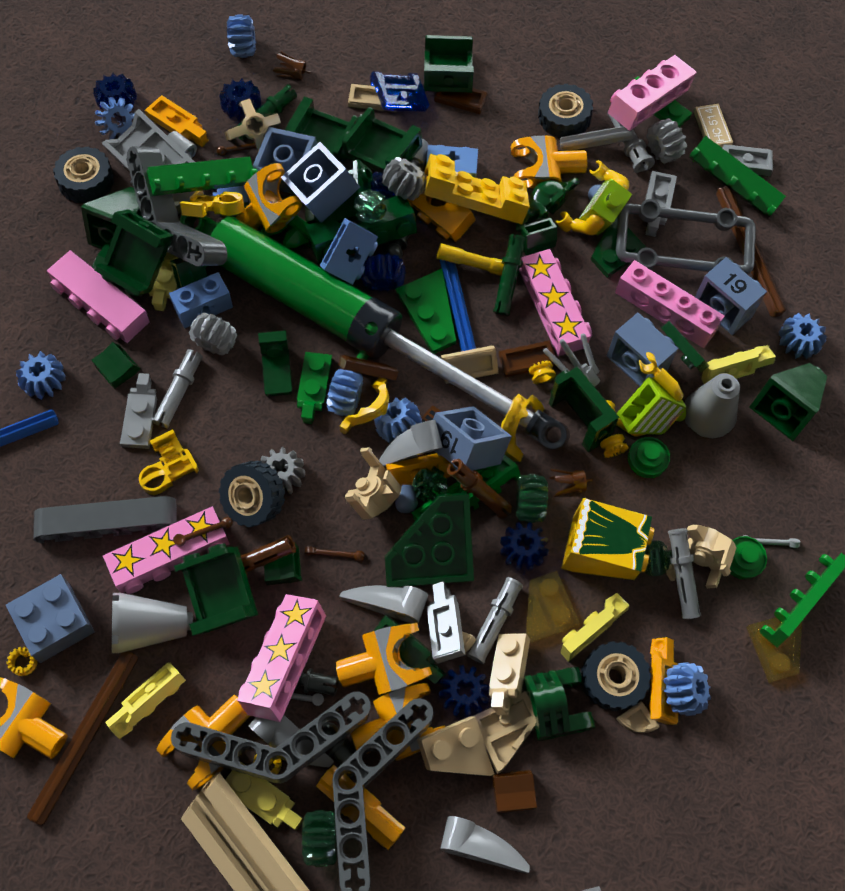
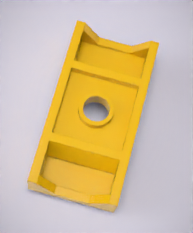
(506, 200)

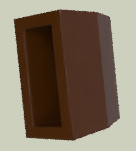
(514, 791)

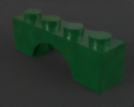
(396, 223)

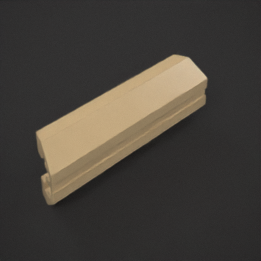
(237, 841)

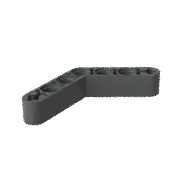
(161, 210)
(265, 754)
(364, 775)

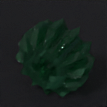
(532, 498)
(319, 839)

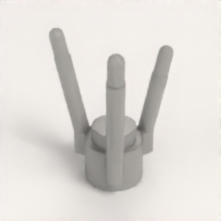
(589, 371)

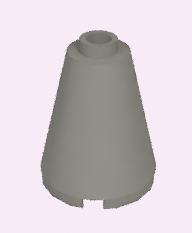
(713, 407)
(146, 622)

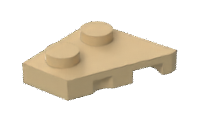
(506, 733)
(456, 749)

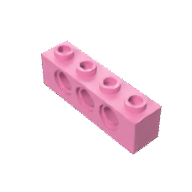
(651, 92)
(669, 303)

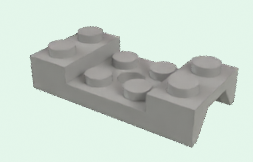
(146, 134)

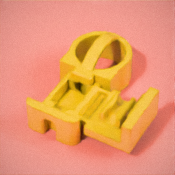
(225, 204)
(175, 463)

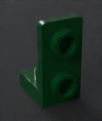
(275, 363)

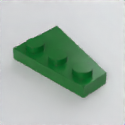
(429, 310)

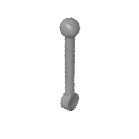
(792, 542)
(317, 698)

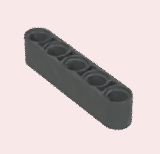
(102, 518)

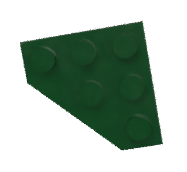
(435, 546)

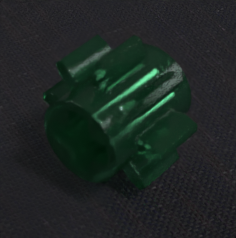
(370, 206)
(429, 484)
(658, 558)

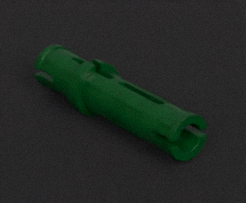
(275, 103)
(512, 263)

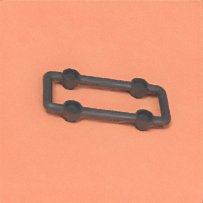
(650, 210)

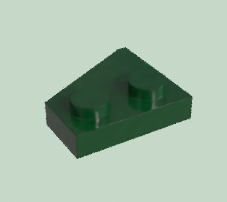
(605, 252)
(691, 356)

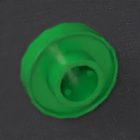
(648, 457)
(748, 559)

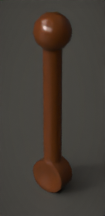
(221, 150)
(179, 539)
(358, 555)

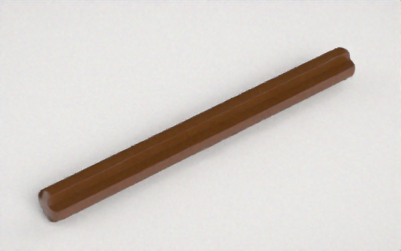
(759, 272)
(82, 738)

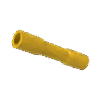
(459, 256)

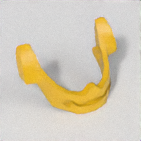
(367, 414)
(510, 423)

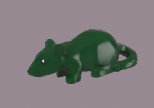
(547, 198)

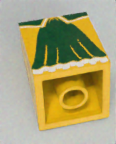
(607, 541)

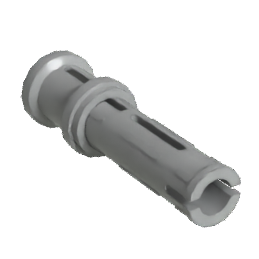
(636, 151)

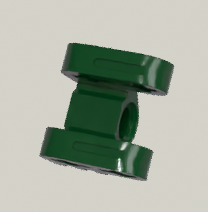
(551, 705)

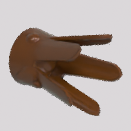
(294, 69)
(576, 479)

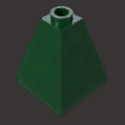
(99, 213)
(791, 399)

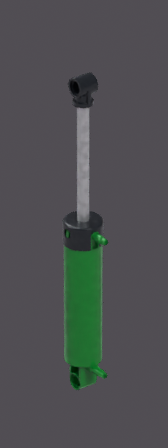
(346, 311)

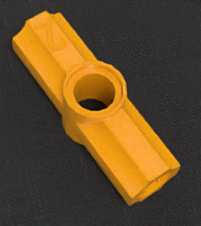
(379, 822)

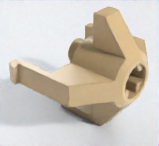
(253, 125)
(375, 491)
(710, 550)

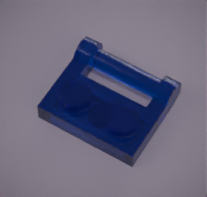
(399, 92)

